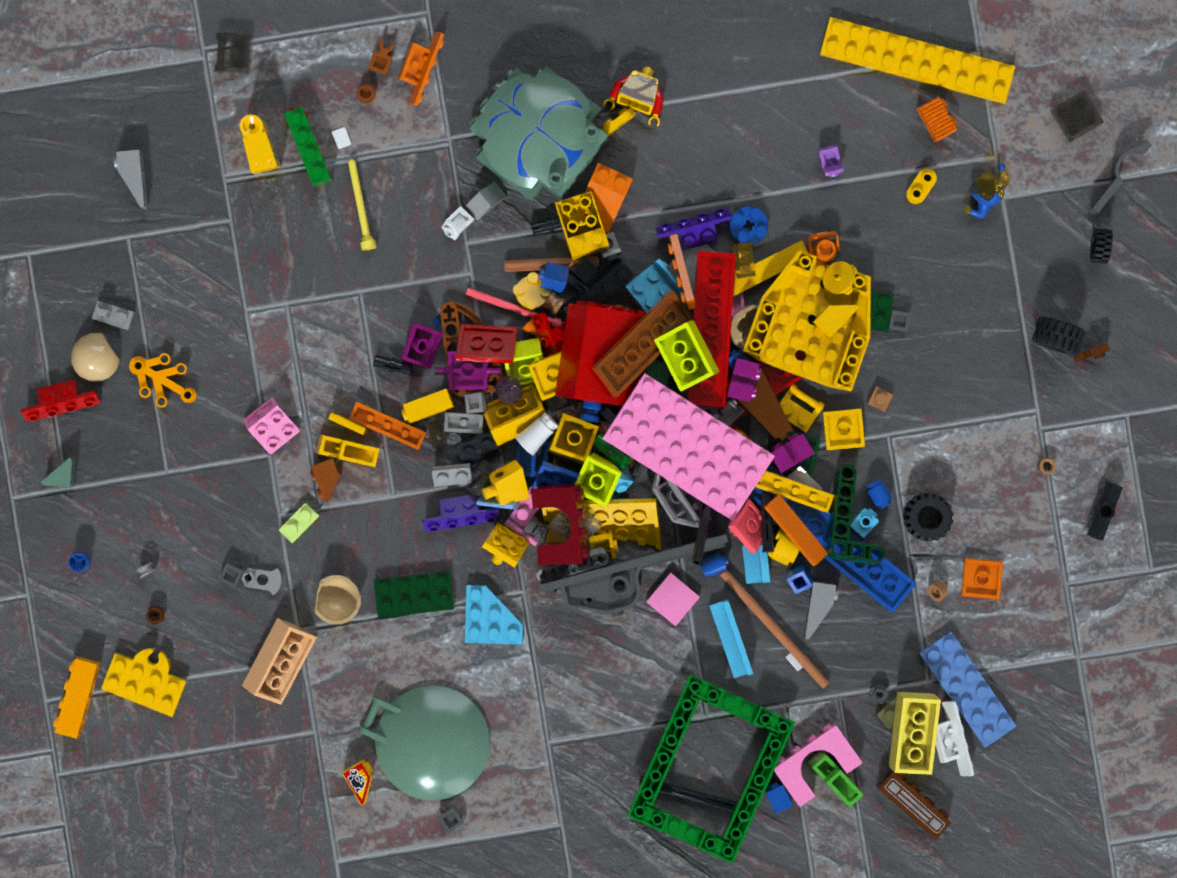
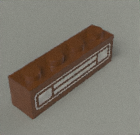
(913, 804)

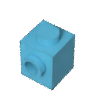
(864, 522)

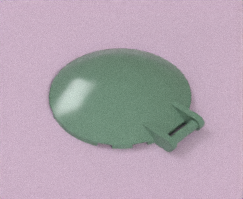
(430, 741)

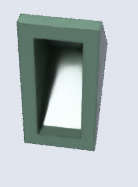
(62, 476)

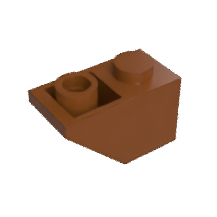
(327, 477)

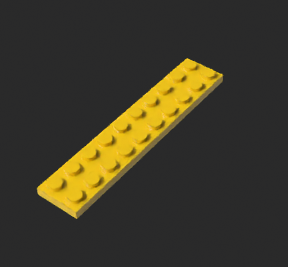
(917, 60)

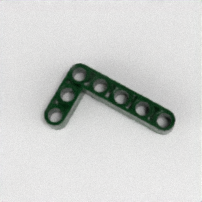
(844, 522)

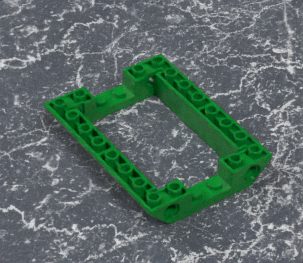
(729, 843)

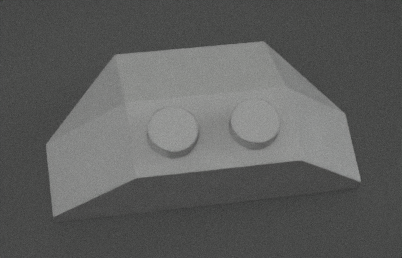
(677, 503)

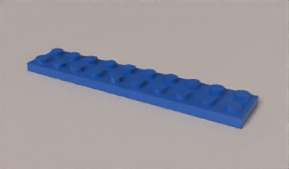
(880, 581)

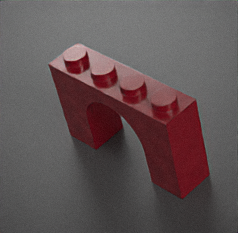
(570, 500)

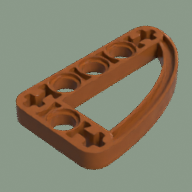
(449, 339)

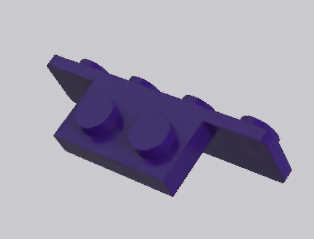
(695, 231)
(460, 512)

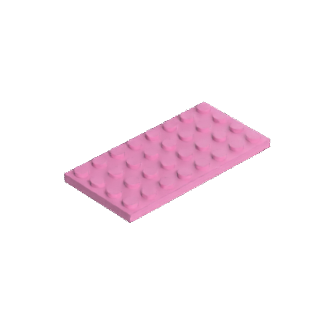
(688, 446)

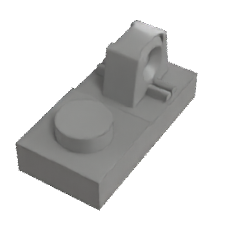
(113, 315)

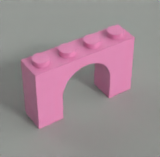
(829, 740)

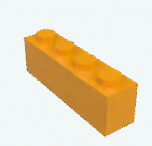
(77, 697)

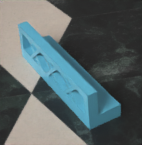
(731, 638)

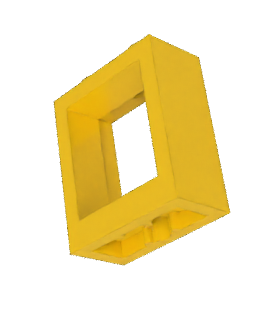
(427, 406)

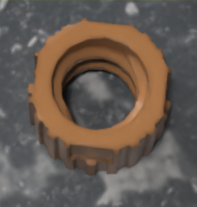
(1052, 464)

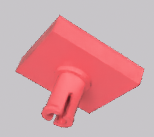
(748, 526)

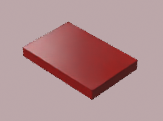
(487, 343)

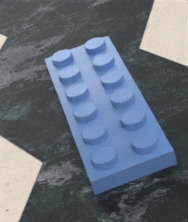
(967, 689)

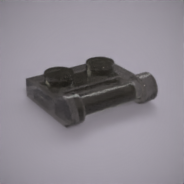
(239, 53)

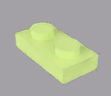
(298, 523)

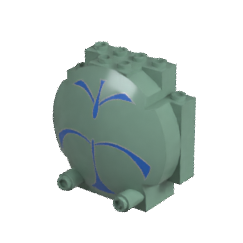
(538, 132)

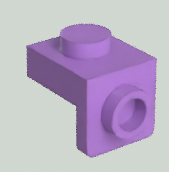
(830, 161)

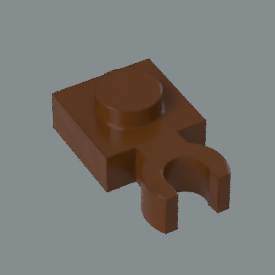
(1097, 352)

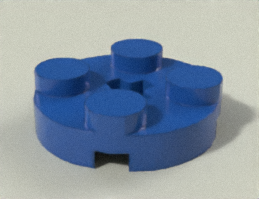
(754, 216)

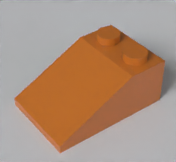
(609, 192)

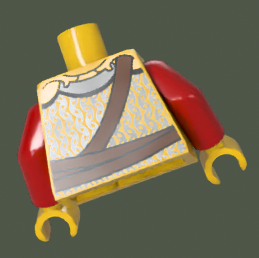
(638, 92)

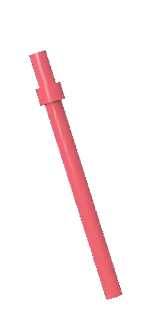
(510, 306)

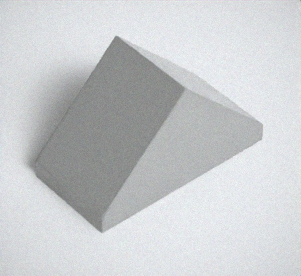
(485, 200)

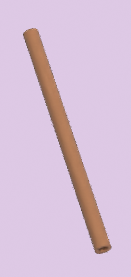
(774, 628)

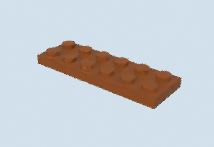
(637, 347)

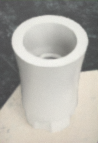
(537, 433)

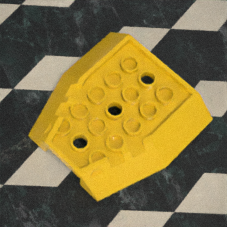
(784, 328)

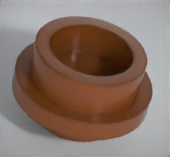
(366, 93)

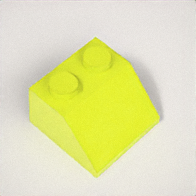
(525, 353)
(598, 479)

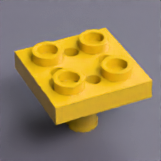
(505, 545)

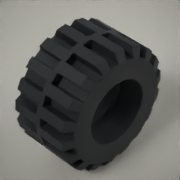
(1058, 335)
(944, 521)

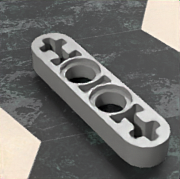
(573, 568)

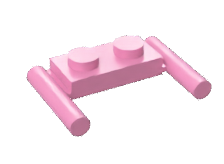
(520, 518)

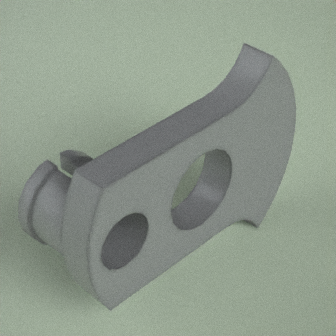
(274, 579)

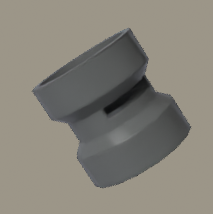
(540, 530)

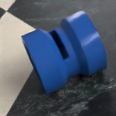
(589, 415)
(77, 564)

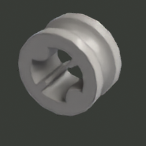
(146, 570)

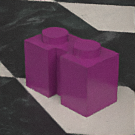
(743, 380)
(792, 452)

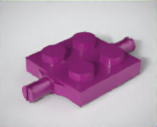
(466, 374)

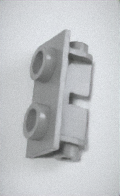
(730, 413)

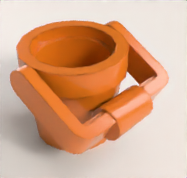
(824, 248)

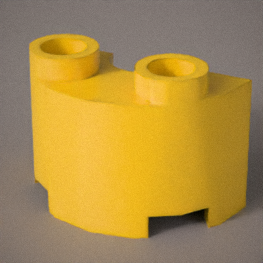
(785, 550)

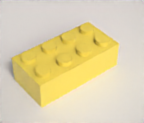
(914, 733)

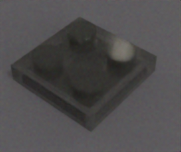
(1076, 116)

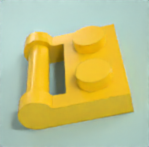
(795, 413)

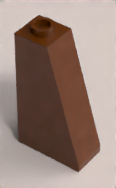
(767, 410)

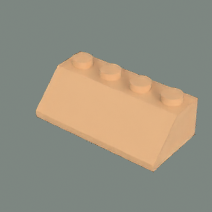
(279, 661)

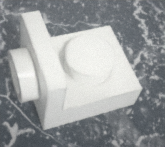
(457, 223)

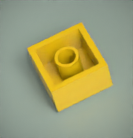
(573, 438)

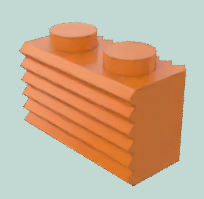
(937, 119)

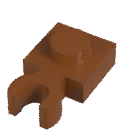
(380, 60)

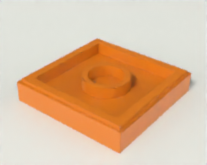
(981, 578)

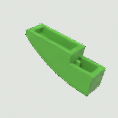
(835, 778)

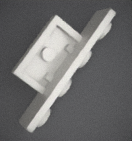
(951, 740)

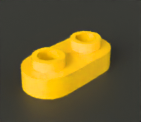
(624, 116)
(921, 186)

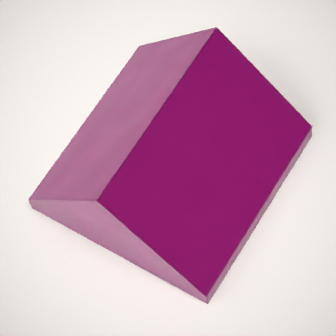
(421, 345)

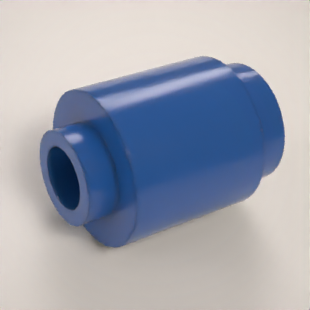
(879, 493)
(714, 564)

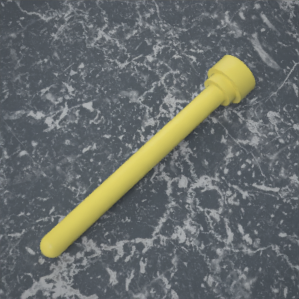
(367, 240)

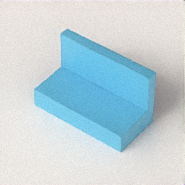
(756, 566)

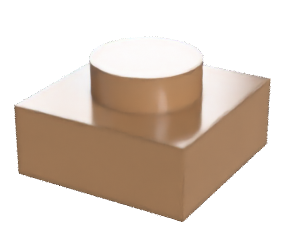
(880, 399)

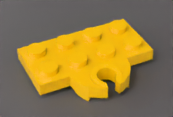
(145, 681)

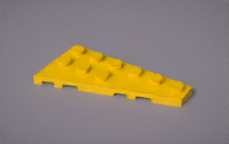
(624, 519)

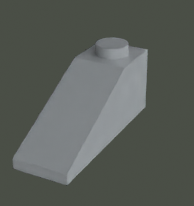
(131, 169)
(820, 602)

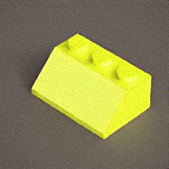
(686, 355)

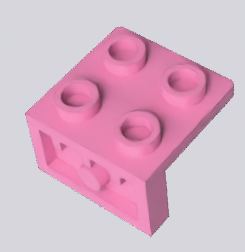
(270, 425)

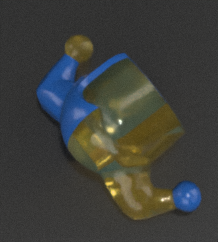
(988, 191)

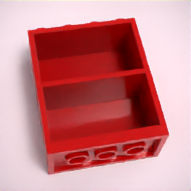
(588, 336)

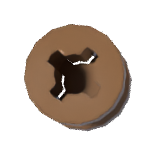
(553, 303)

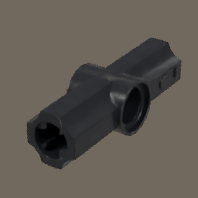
(1100, 523)

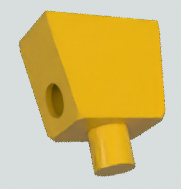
(507, 484)

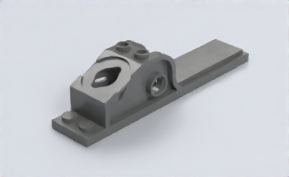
(599, 582)

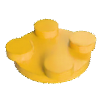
(839, 278)
(529, 292)

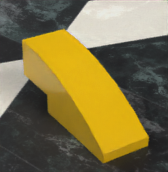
(347, 450)

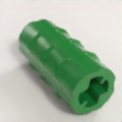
(613, 453)

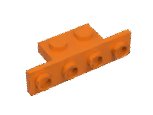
(418, 65)

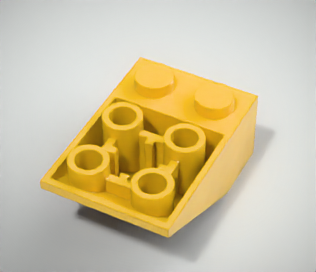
(582, 226)

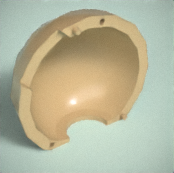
(742, 324)
(94, 357)
(337, 600)

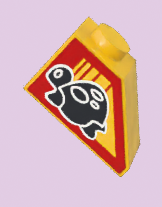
(359, 779)

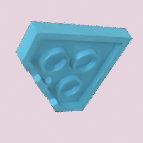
(489, 619)

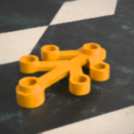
(159, 378)

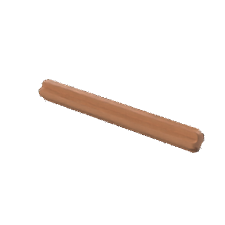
(537, 264)

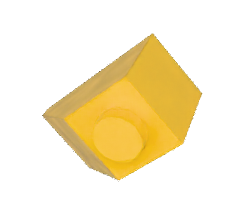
(833, 317)

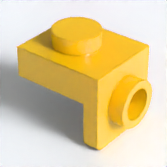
(604, 541)

